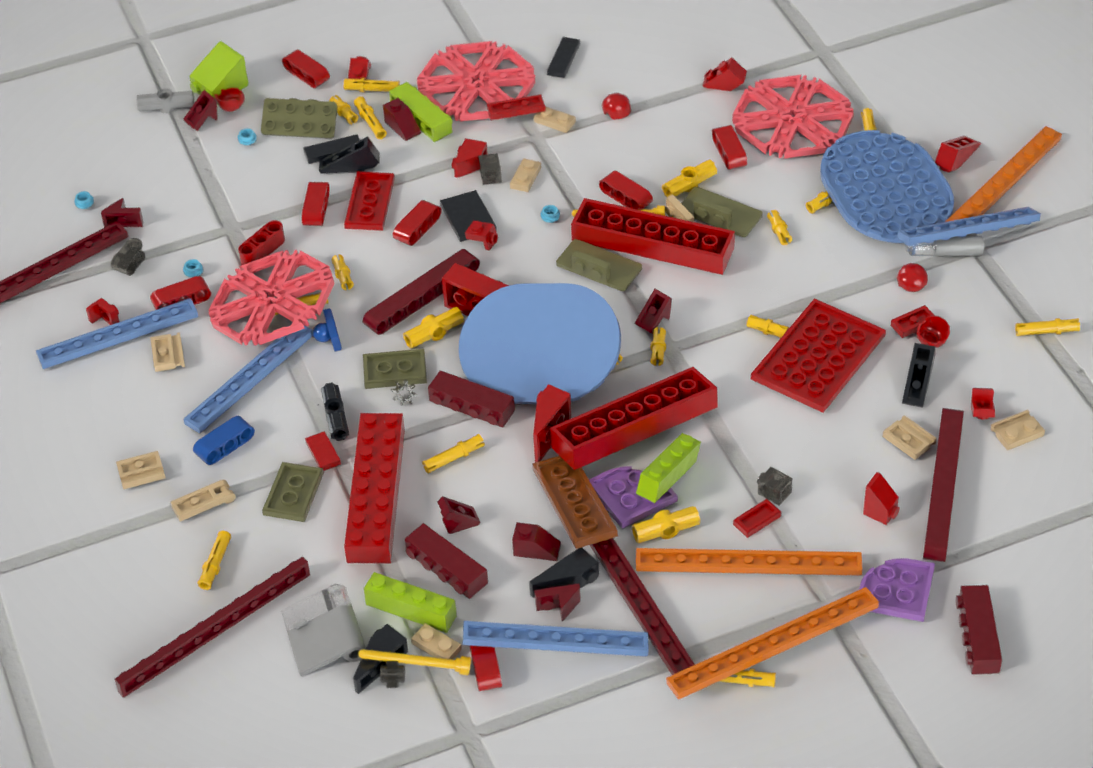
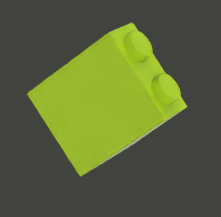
(219, 70)

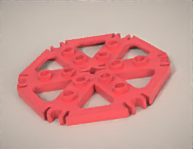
(465, 73)
(780, 113)
(263, 307)

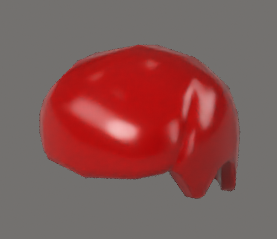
(230, 99)
(616, 105)
(912, 277)
(933, 331)

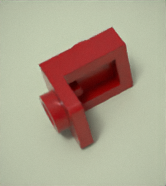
(359, 68)
(482, 232)
(103, 310)
(982, 403)

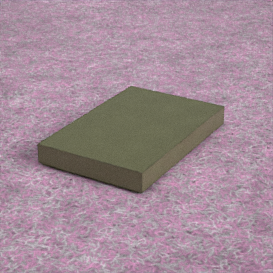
(388, 367)
(293, 492)

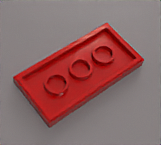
(369, 201)

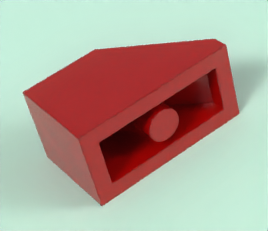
(880, 500)

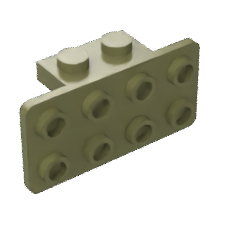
(299, 118)
(721, 211)
(599, 265)

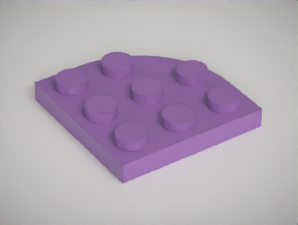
(618, 495)
(901, 587)

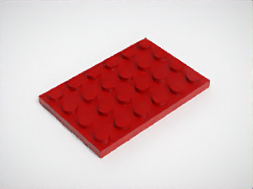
(818, 355)

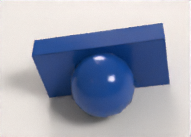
(325, 331)

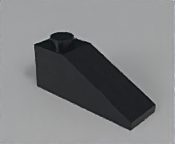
(354, 158)
(919, 374)
(575, 568)
(385, 640)

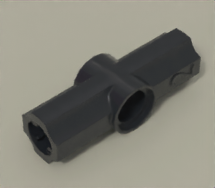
(334, 411)

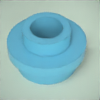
(246, 136)
(83, 200)
(550, 213)
(192, 268)

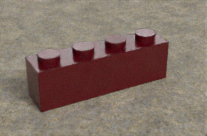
(471, 398)
(446, 561)
(980, 629)

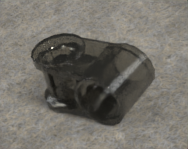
(128, 257)

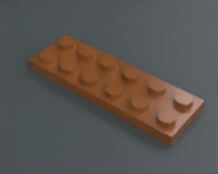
(575, 502)

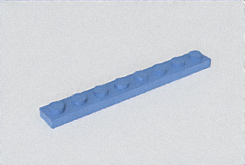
(969, 225)
(116, 333)
(245, 379)
(555, 638)

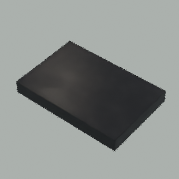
(463, 210)

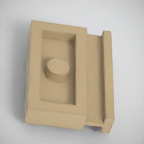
(167, 352)
(1017, 430)
(909, 437)
(140, 470)

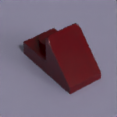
(203, 107)
(125, 216)
(654, 310)
(457, 515)
(561, 597)

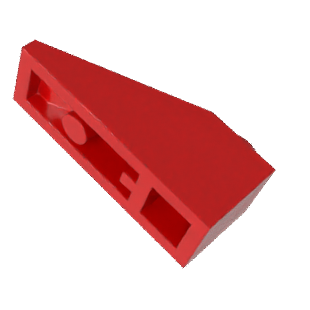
(955, 152)

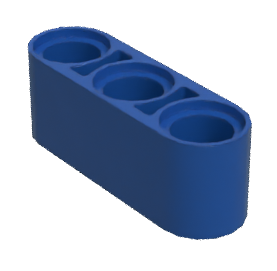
(223, 440)

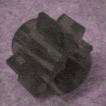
(400, 387)
(392, 674)

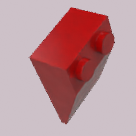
(551, 409)

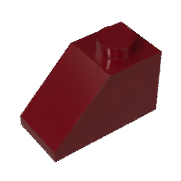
(400, 119)
(534, 542)

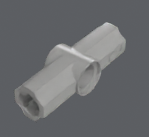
(165, 100)

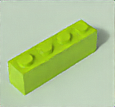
(429, 117)
(668, 467)
(410, 602)

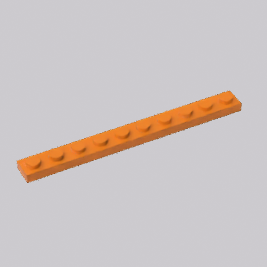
(1008, 174)
(748, 561)
(772, 643)

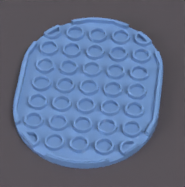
(885, 184)
(540, 337)

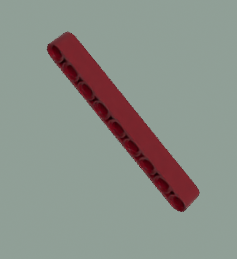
(943, 485)

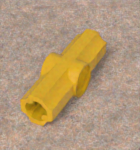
(689, 178)
(433, 327)
(665, 524)

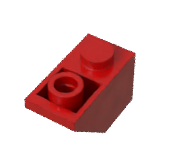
(726, 76)
(468, 157)

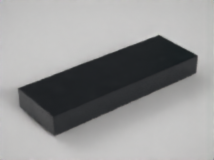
(563, 57)
(322, 150)

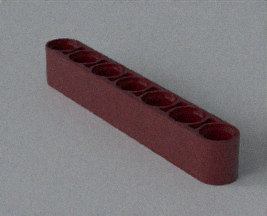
(415, 294)

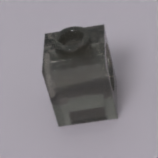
(490, 169)
(774, 485)

